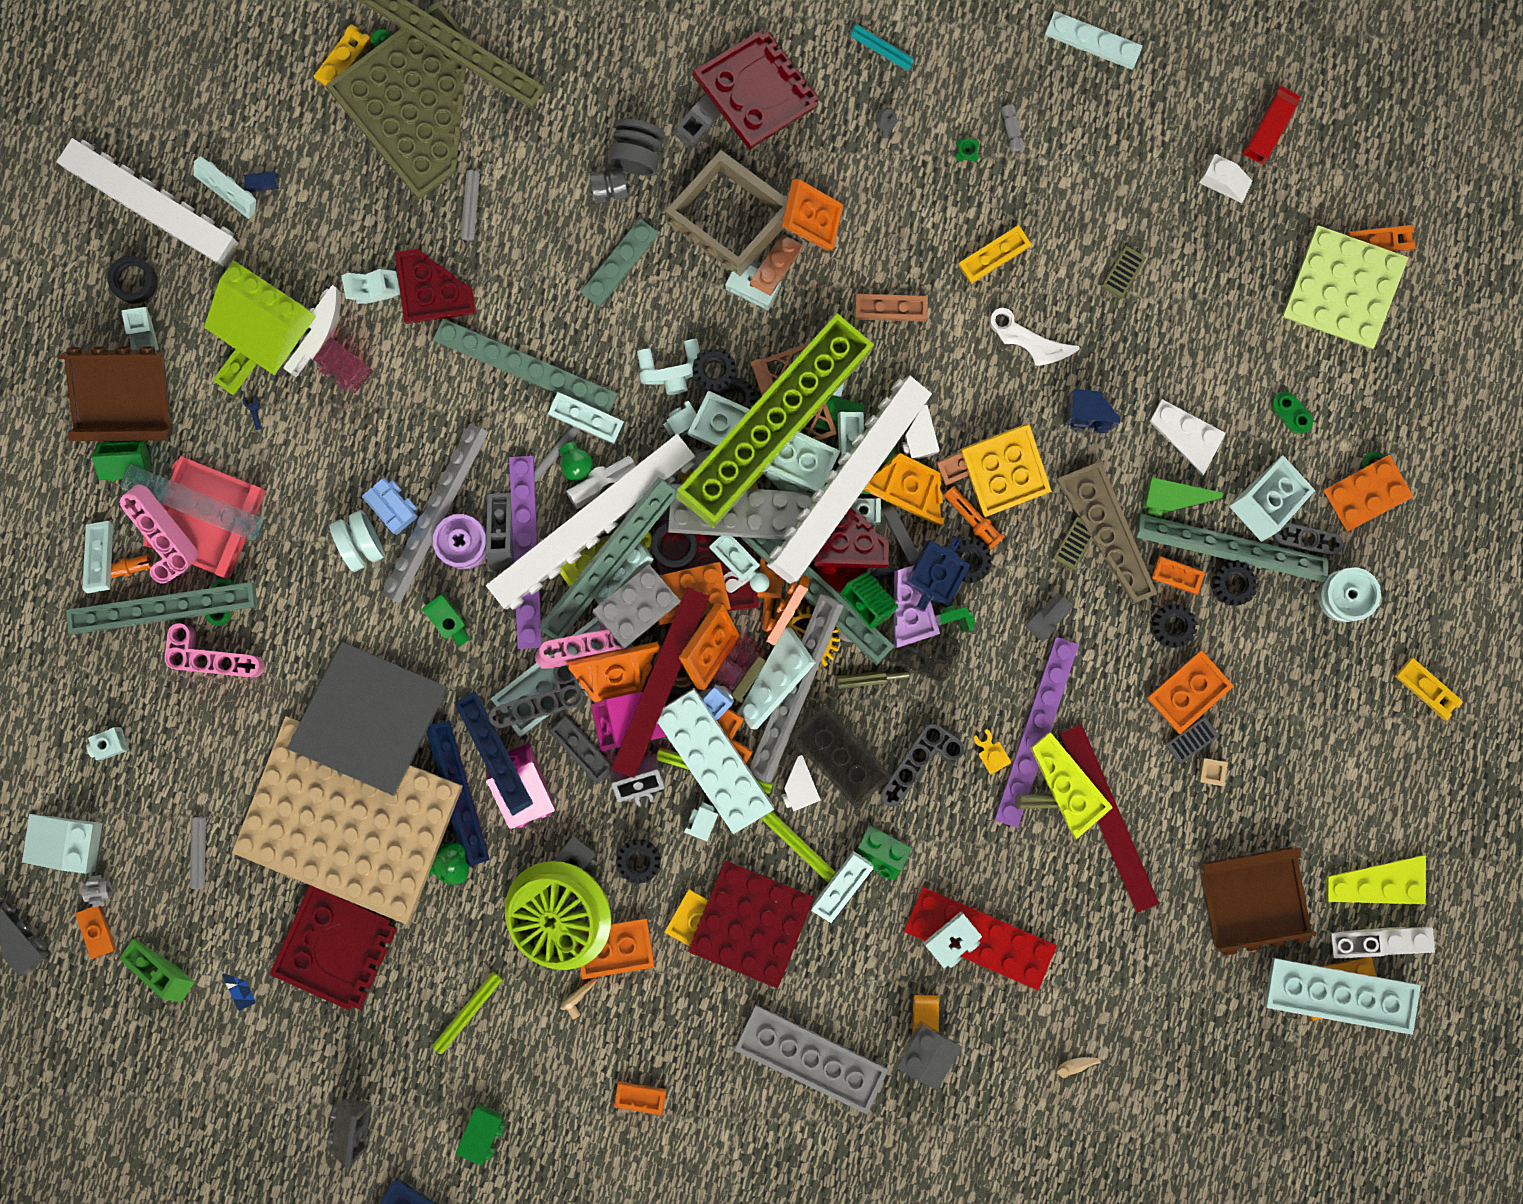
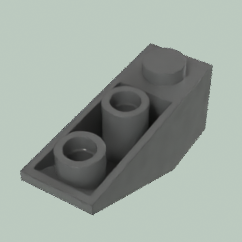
(697, 122)
(18, 943)

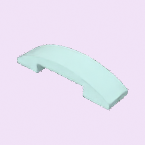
(139, 328)

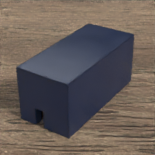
(261, 181)

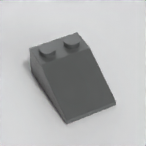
(350, 1130)

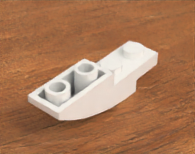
(322, 328)
(1382, 942)

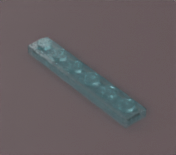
(196, 503)

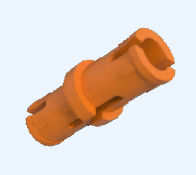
(129, 566)

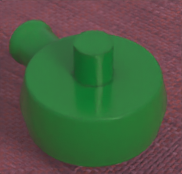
(379, 36)

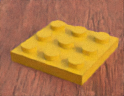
(1005, 470)

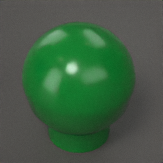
(575, 462)

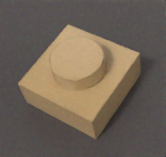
(1213, 772)

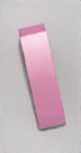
(161, 531)
(580, 643)
(215, 659)

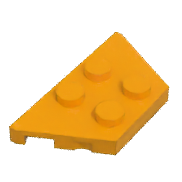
(909, 487)

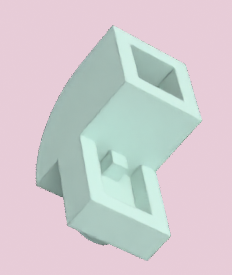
(371, 287)

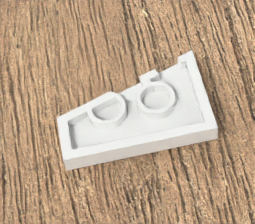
(1191, 436)

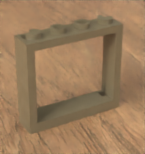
(748, 181)

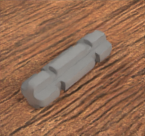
(1012, 128)

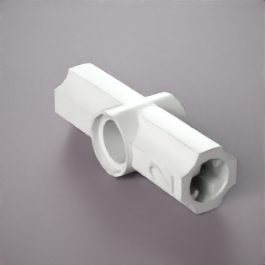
(599, 481)

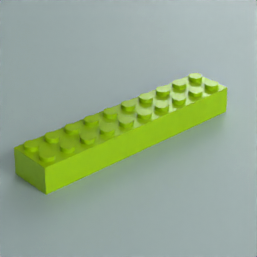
(774, 421)

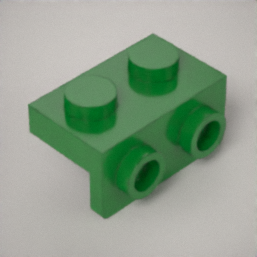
(964, 617)
(884, 852)

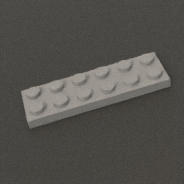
(755, 515)
(811, 1059)

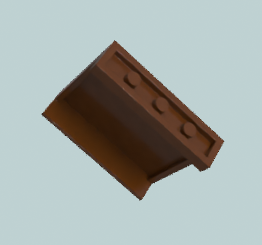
(117, 394)
(1255, 900)

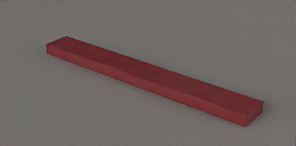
(660, 683)
(1112, 824)

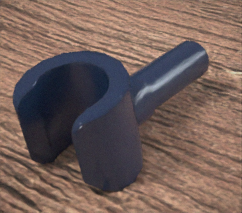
(254, 411)

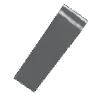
(535, 702)
(916, 768)

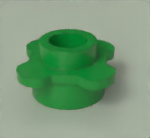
(972, 145)

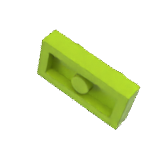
(234, 372)

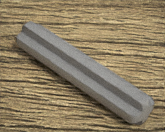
(470, 205)
(197, 858)

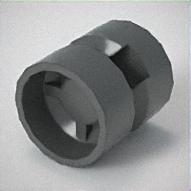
(609, 185)

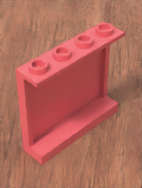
(216, 547)

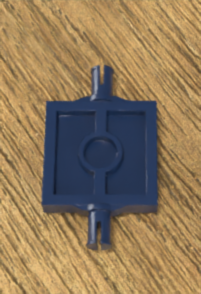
(938, 573)

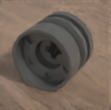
(636, 147)

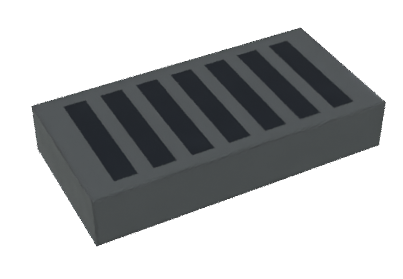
(1191, 740)

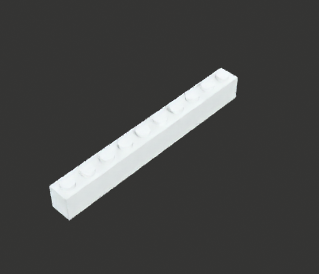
(848, 480)
(589, 524)

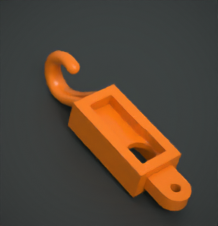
(772, 593)

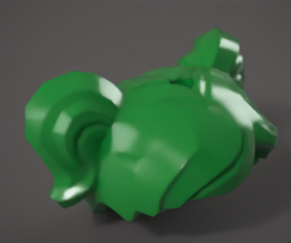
(450, 864)

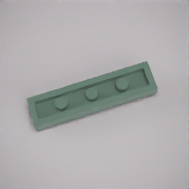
(619, 263)

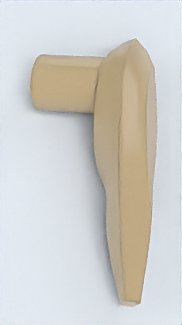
(569, 1003)
(1075, 1066)

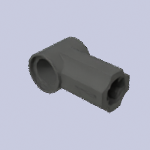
(1045, 621)

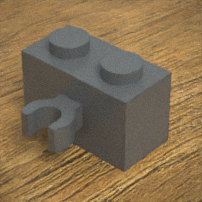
(647, 780)

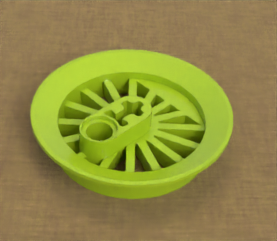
(543, 909)

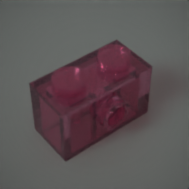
(343, 365)

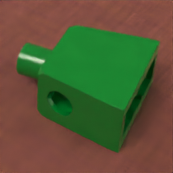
(441, 609)

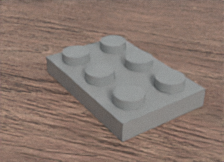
(636, 606)

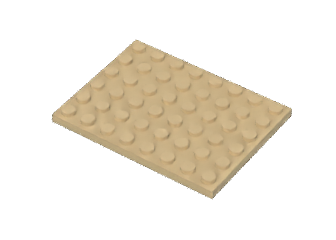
(346, 832)

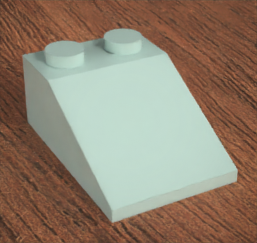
(1272, 499)
(62, 843)

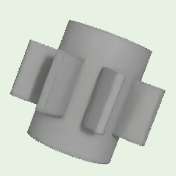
(97, 891)

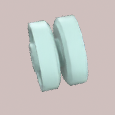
(357, 541)
(1364, 595)

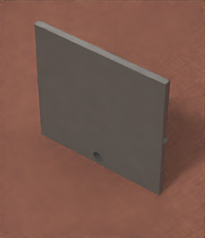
(367, 718)

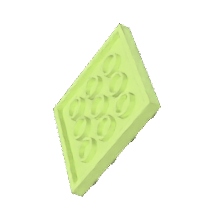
(1344, 287)

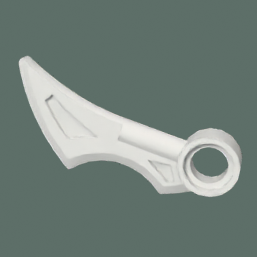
(1041, 349)

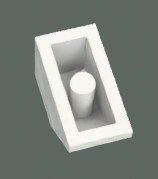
(1226, 178)
(921, 437)
(800, 787)

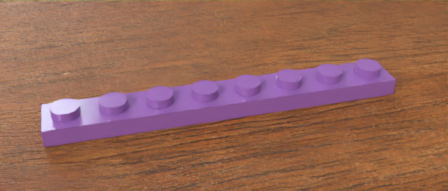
(524, 539)
(1037, 726)

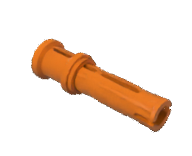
(952, 496)

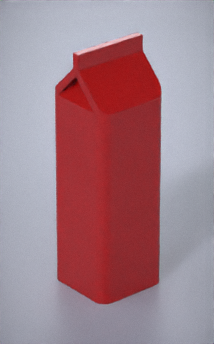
(1271, 125)

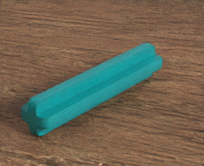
(882, 47)

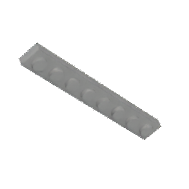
(435, 512)
(786, 713)

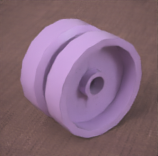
(447, 539)

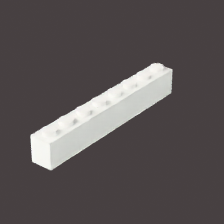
(148, 202)

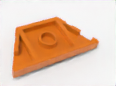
(614, 672)

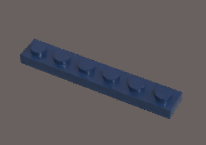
(494, 754)
(464, 814)

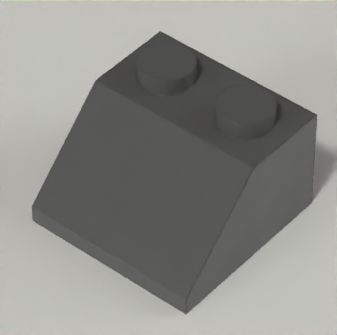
(928, 1055)

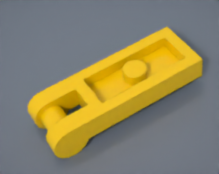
(343, 55)
(1428, 688)

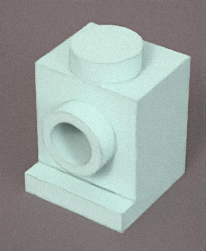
(680, 420)
(874, 509)
(115, 743)
(702, 821)

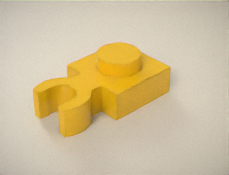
(993, 755)

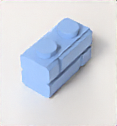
(390, 506)

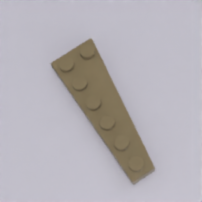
(1100, 512)

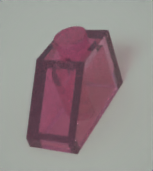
(738, 662)

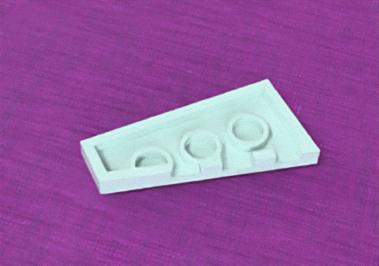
(780, 674)

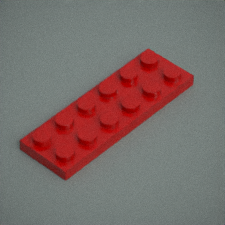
(1002, 946)

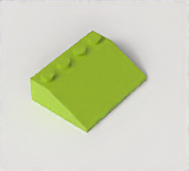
(256, 318)

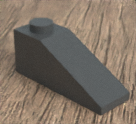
(499, 531)

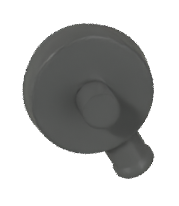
(886, 120)

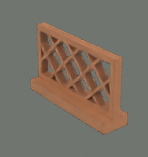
(765, 382)

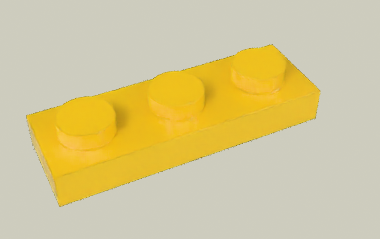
(994, 254)

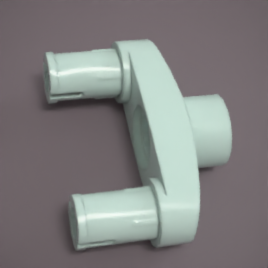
(672, 377)

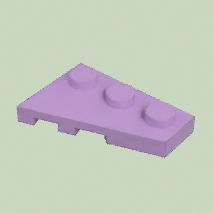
(909, 622)

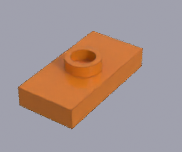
(1177, 575)
(95, 931)
(640, 1098)

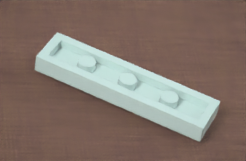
(1093, 40)

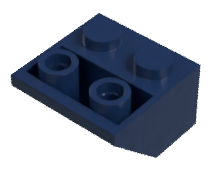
(1089, 410)

